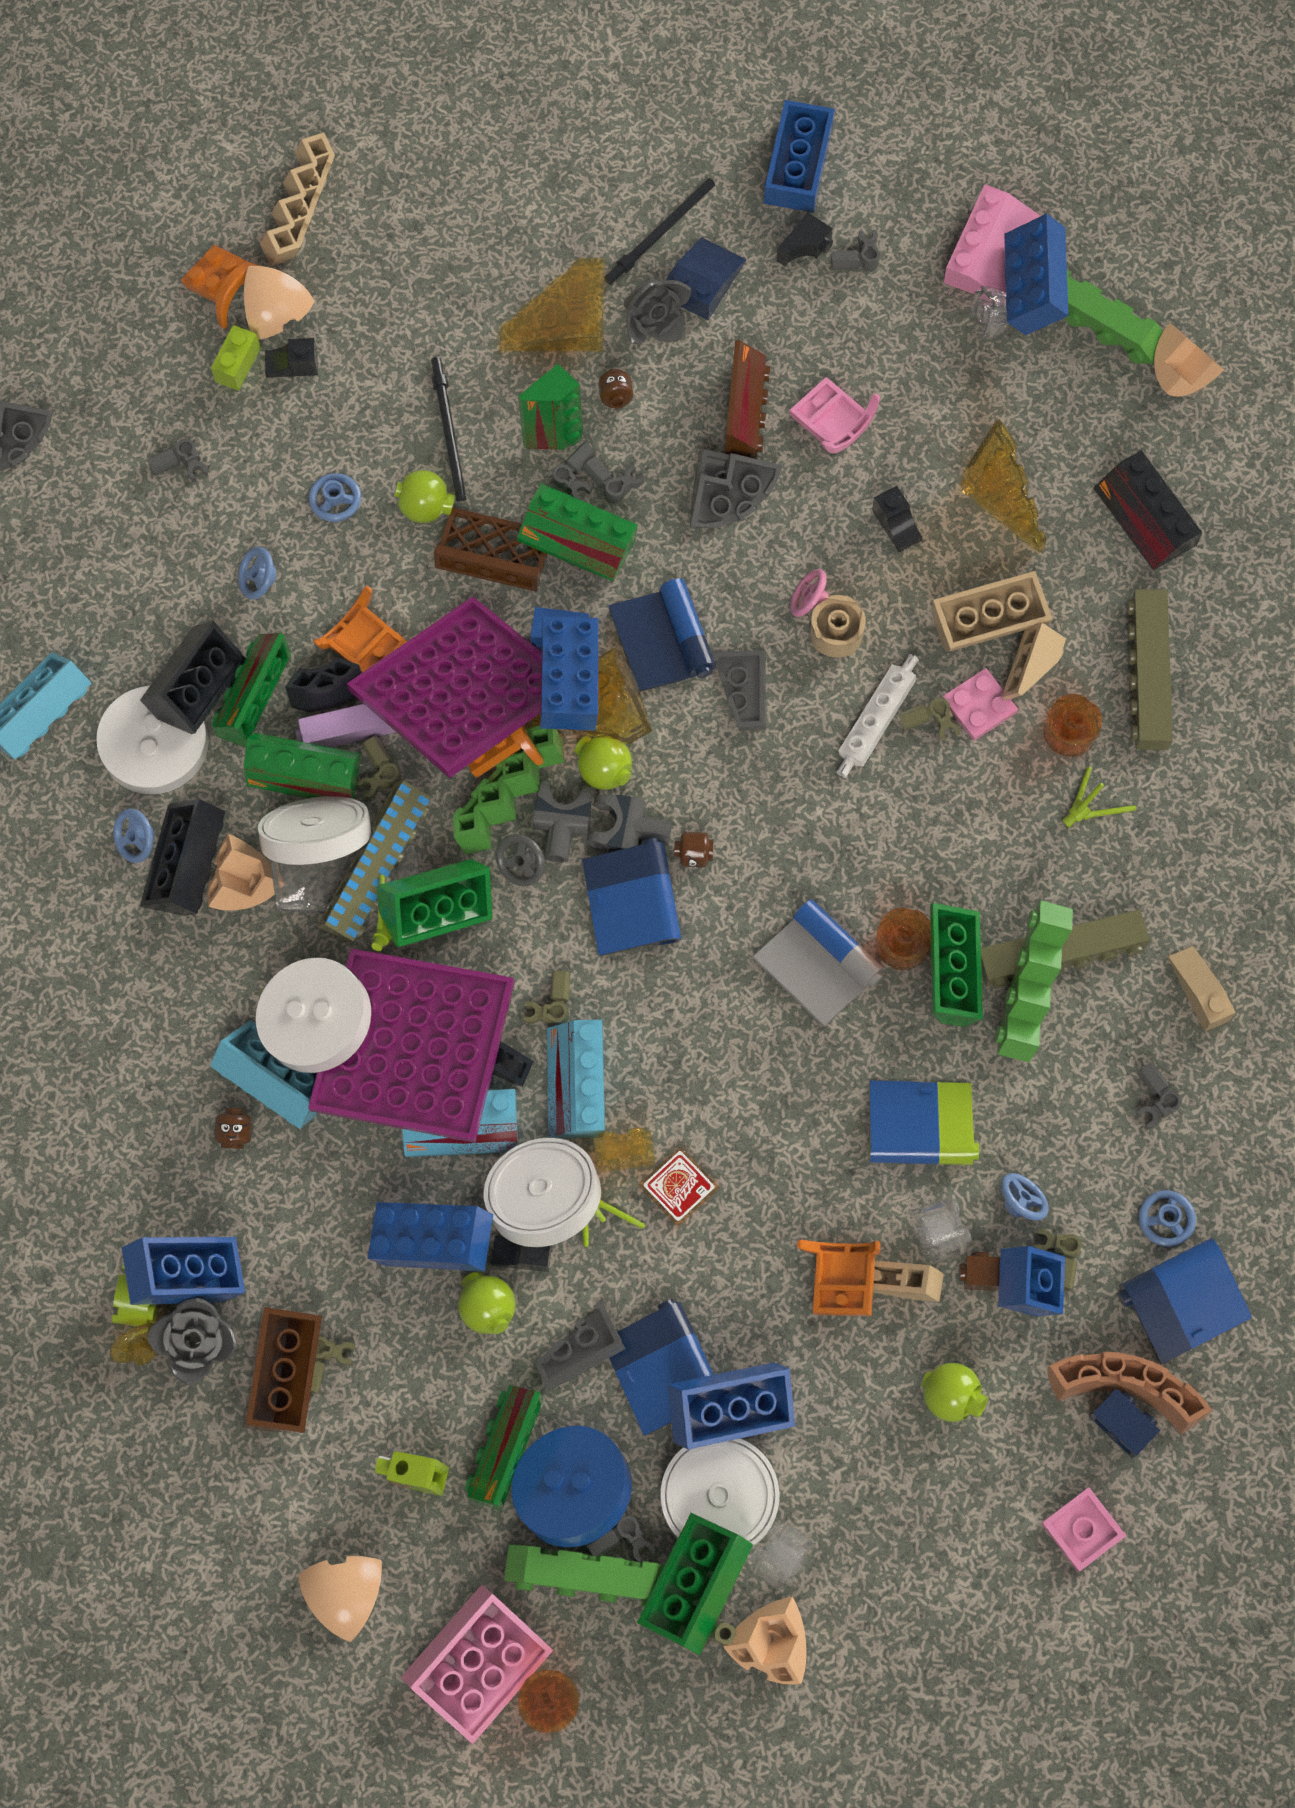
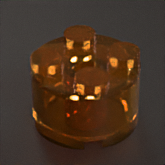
(1085, 727)
(907, 924)
(532, 1695)

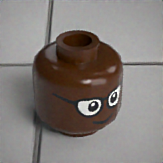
(615, 388)
(694, 849)
(233, 1128)

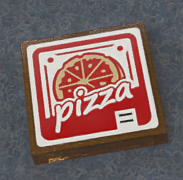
(679, 1186)

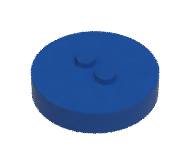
(571, 1486)

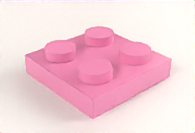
(979, 704)
(1083, 1529)

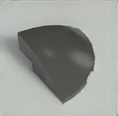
(20, 431)
(729, 487)

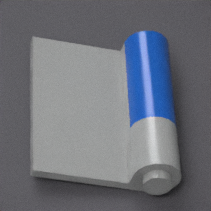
(819, 963)

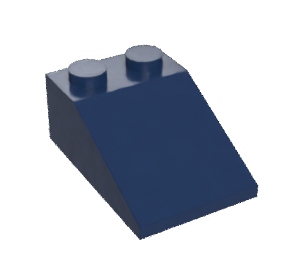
(709, 274)

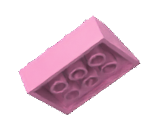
(981, 248)
(476, 1664)

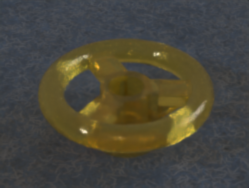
(136, 1349)

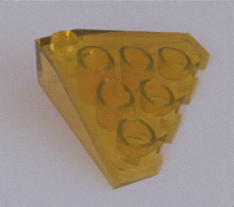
(564, 315)
(1000, 487)
(619, 701)

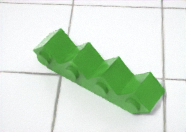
(1112, 321)
(495, 798)
(1030, 991)
(579, 1572)

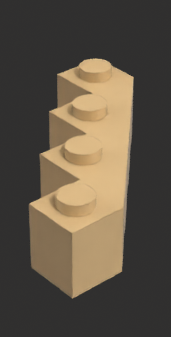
(304, 188)

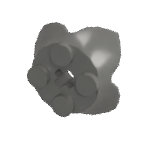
(656, 311)
(189, 1359)

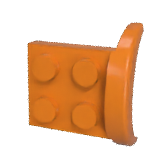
(217, 279)
(361, 635)
(505, 748)
(843, 1277)

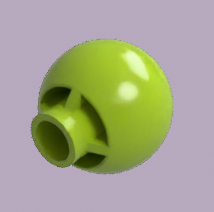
(423, 496)
(603, 762)
(486, 1303)
(953, 1392)

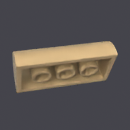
(990, 611)

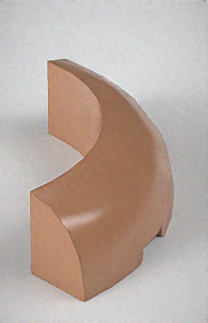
(1137, 1377)

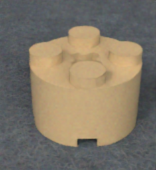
(833, 640)

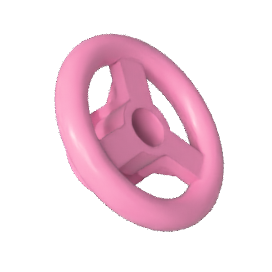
(811, 594)

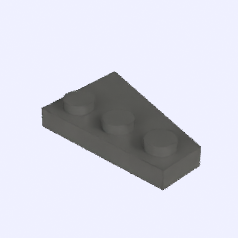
(745, 686)
(582, 1349)

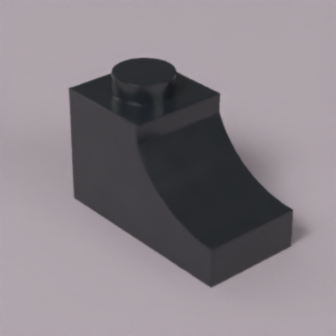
(806, 239)
(294, 359)
(896, 518)
(511, 1065)
(520, 1257)

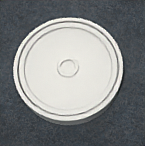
(145, 751)
(314, 830)
(313, 1015)
(542, 1192)
(723, 1484)

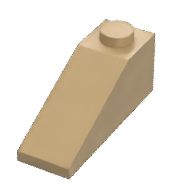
(1036, 655)
(1202, 989)
(908, 1281)

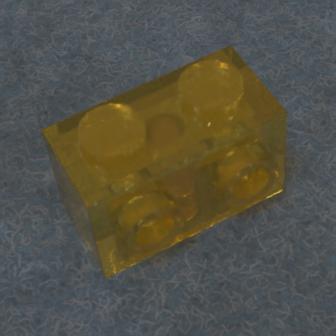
(624, 1150)

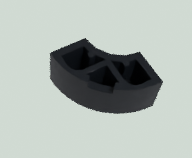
(323, 686)

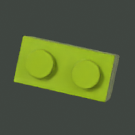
(235, 357)

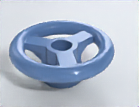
(330, 487)
(262, 572)
(139, 833)
(1020, 1200)
(1174, 1211)

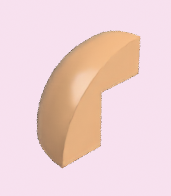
(273, 300)
(1182, 365)
(241, 877)
(342, 1593)
(772, 1642)

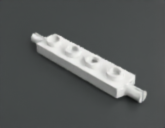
(877, 715)

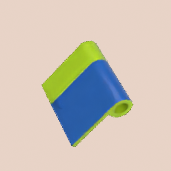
(921, 1123)

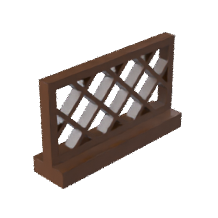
(487, 565)

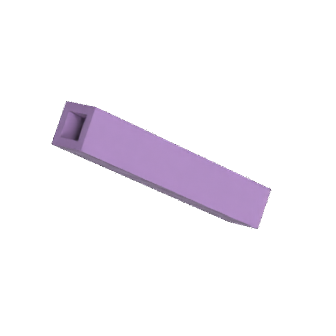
(342, 727)

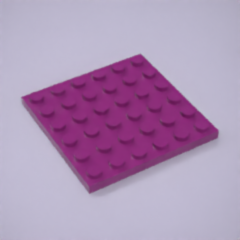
(456, 686)
(424, 1049)

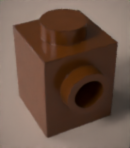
(980, 1272)

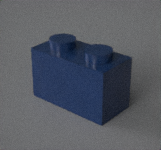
(1125, 1422)

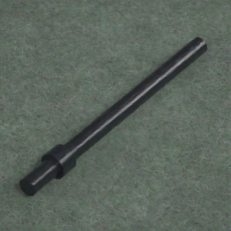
(627, 262)
(440, 384)

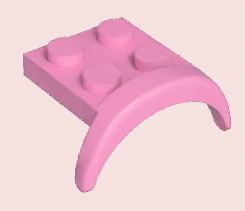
(833, 416)

